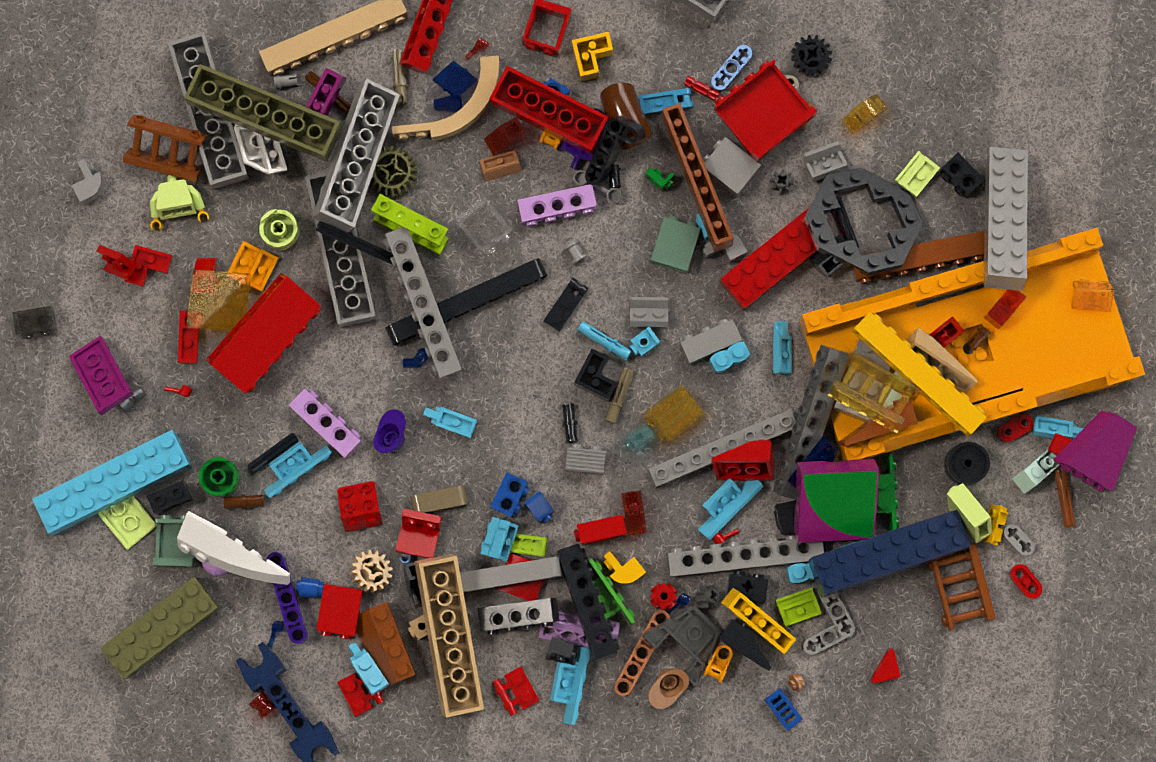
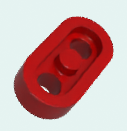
(1015, 427)
(1025, 581)

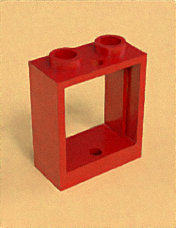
(552, 9)
(600, 530)

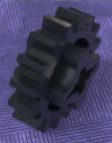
(816, 60)

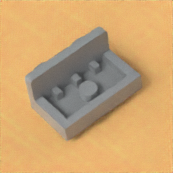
(825, 161)

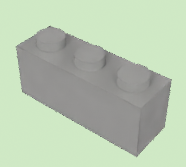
(710, 341)

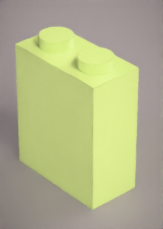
(972, 514)

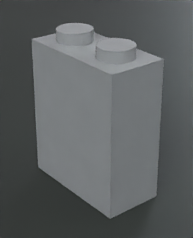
(730, 166)

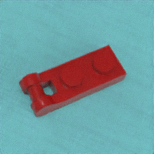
(188, 341)

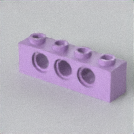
(584, 193)
(301, 405)

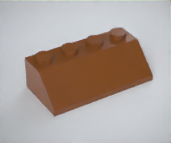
(384, 643)

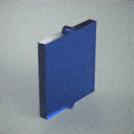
(454, 79)

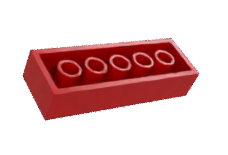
(548, 110)
(770, 263)

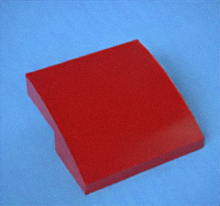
(527, 590)

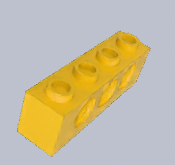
(758, 621)

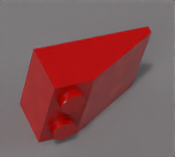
(746, 462)

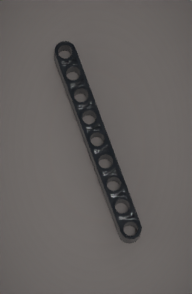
(471, 299)

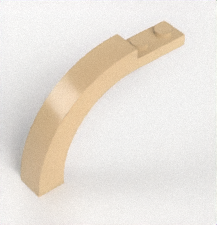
(465, 116)

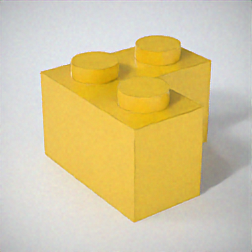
(586, 52)

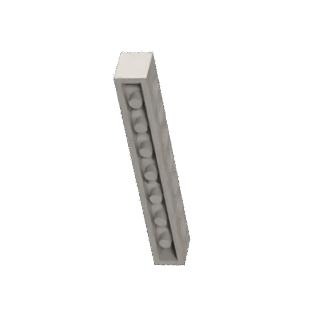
(402, 237)
(702, 456)
(677, 568)

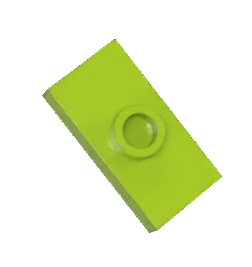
(529, 545)

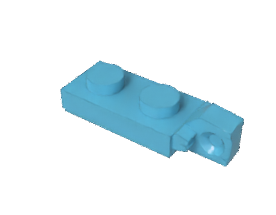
(782, 349)
(451, 421)
(1048, 427)
(367, 670)

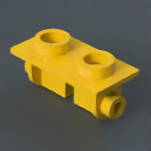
(998, 517)

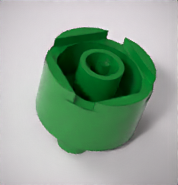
(211, 469)

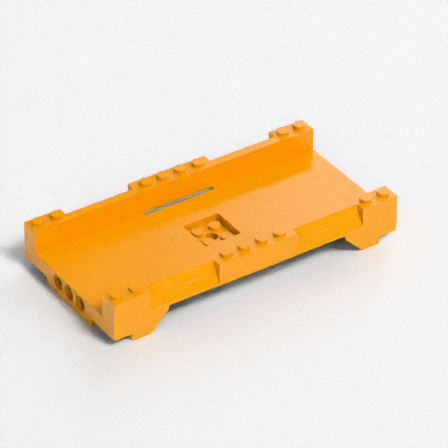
(1039, 349)

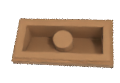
(500, 165)

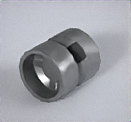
(137, 390)

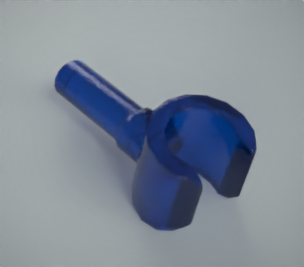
(683, 599)
(276, 627)

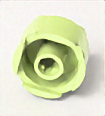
(284, 220)

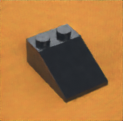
(741, 640)

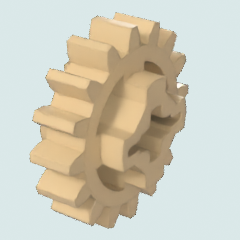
(363, 573)

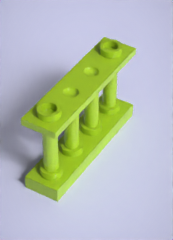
(422, 230)

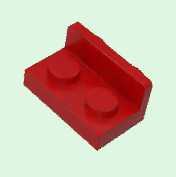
(117, 263)

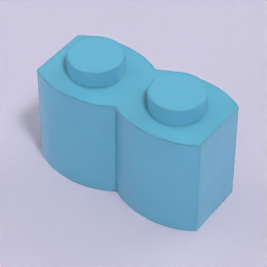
(733, 355)
(799, 573)

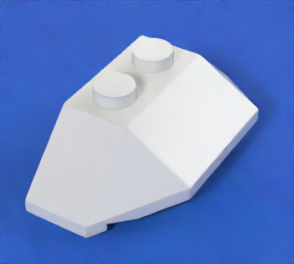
(260, 151)

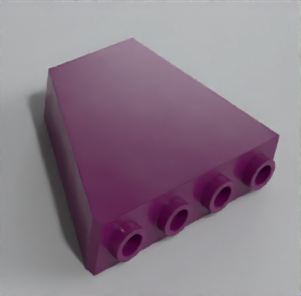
(1098, 451)

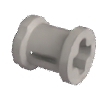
(575, 252)

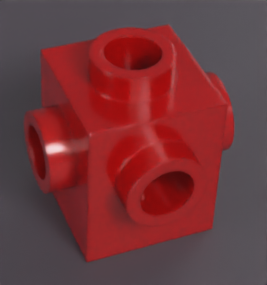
(657, 602)

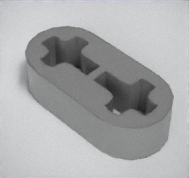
(1021, 537)

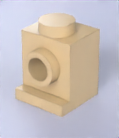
(414, 629)

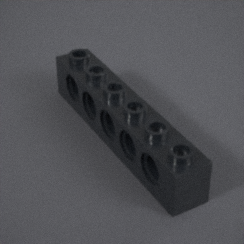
(598, 650)

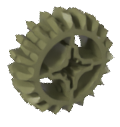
(396, 155)

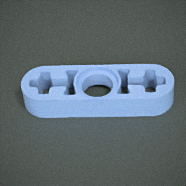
(730, 60)

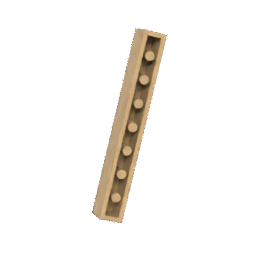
(332, 34)

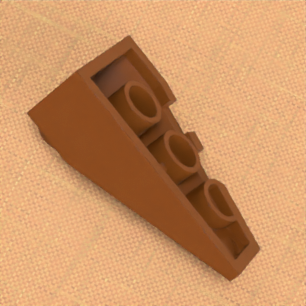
(872, 429)

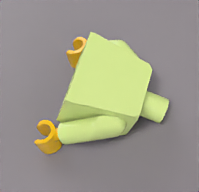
(175, 200)

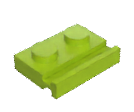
(798, 607)

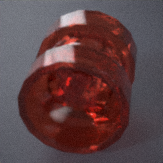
(262, 705)

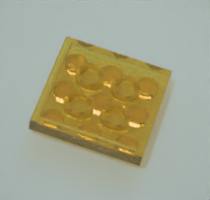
(218, 299)

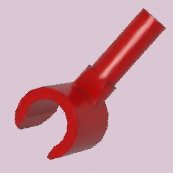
(184, 391)
(719, 538)

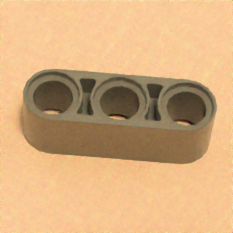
(439, 499)

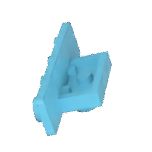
(292, 465)
(726, 504)
(569, 683)

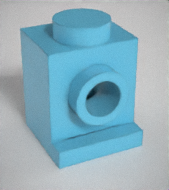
(652, 342)

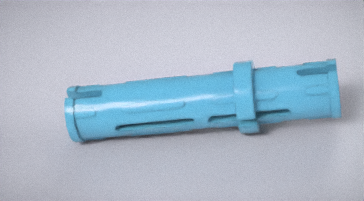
(605, 341)

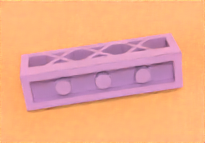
(571, 623)

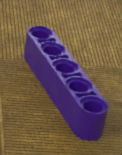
(286, 608)

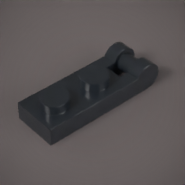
(565, 305)

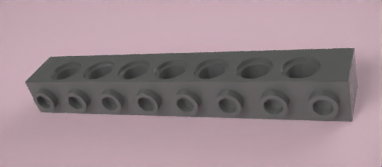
(806, 411)

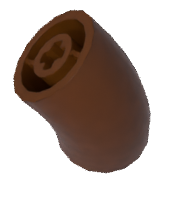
(622, 100)

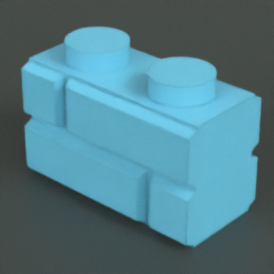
(499, 539)

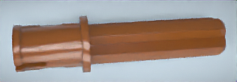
(1064, 498)

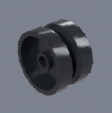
(956, 468)

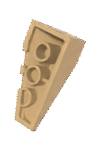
(942, 360)

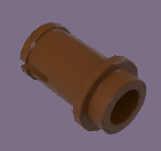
(978, 338)

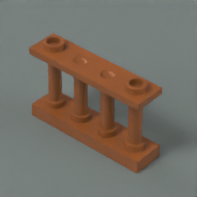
(158, 163)
(980, 591)

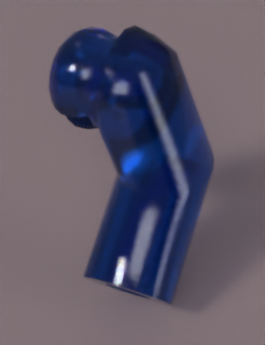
(416, 362)

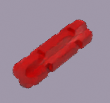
(701, 88)

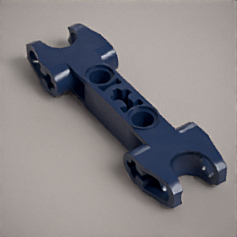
(266, 677)

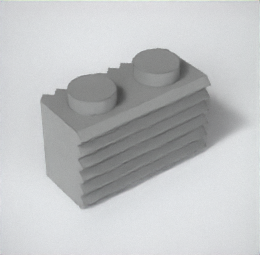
(585, 460)

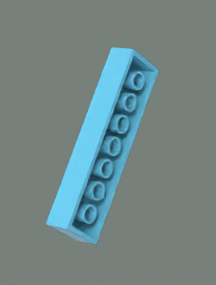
(112, 483)

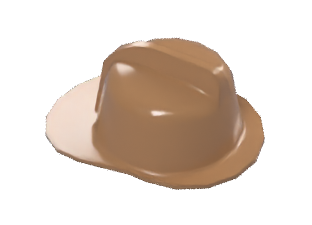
(668, 687)

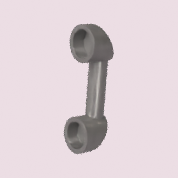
(615, 194)

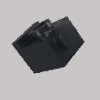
(561, 650)

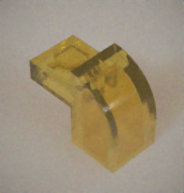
(864, 113)

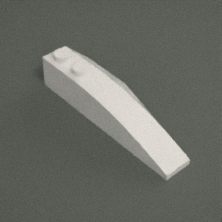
(212, 546)

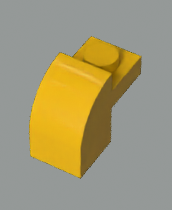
(623, 574)

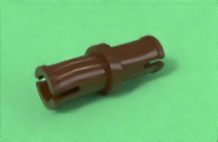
(243, 501)

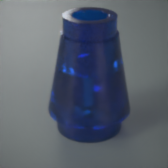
(448, 104)

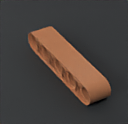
(633, 659)

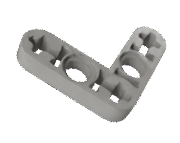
(835, 629)

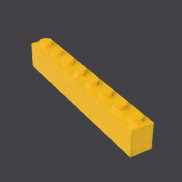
(914, 369)

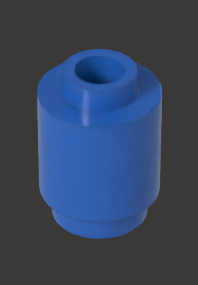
(310, 587)

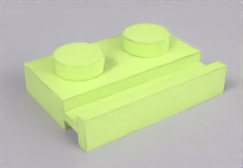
(917, 174)

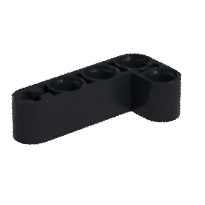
(598, 170)

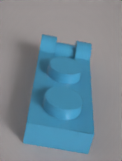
(656, 102)

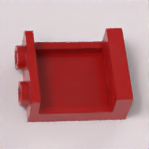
(339, 611)

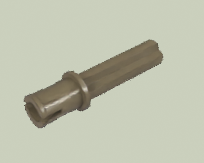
(399, 77)
(619, 395)

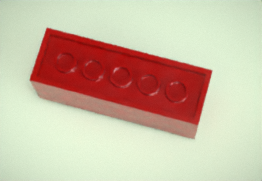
(264, 333)

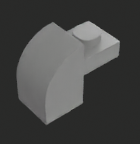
(91, 186)
(732, 253)

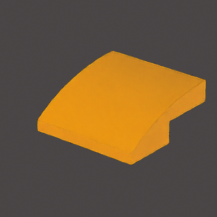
(254, 262)

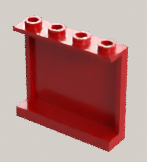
(763, 110)

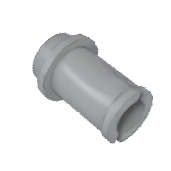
(285, 81)

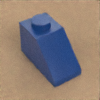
(539, 507)

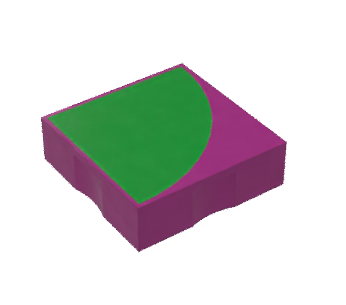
(836, 500)

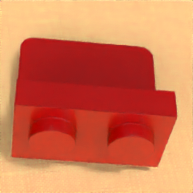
(359, 506)

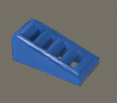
(773, 696)

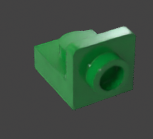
(656, 178)

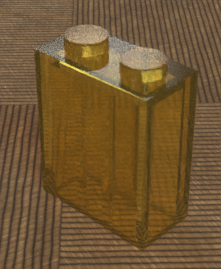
(674, 414)

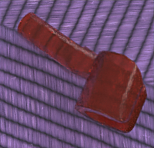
(480, 44)

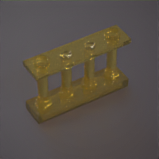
(866, 406)

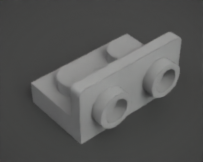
(648, 312)

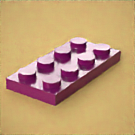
(101, 375)

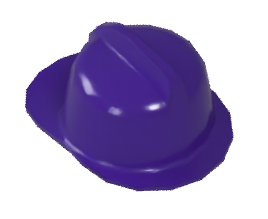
(390, 432)

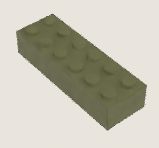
(160, 628)

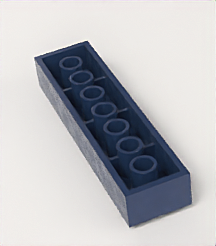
(889, 553)

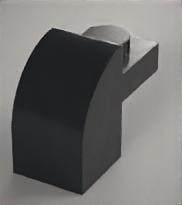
(412, 584)

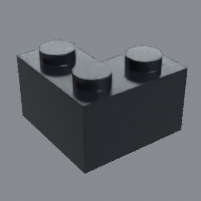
(591, 378)

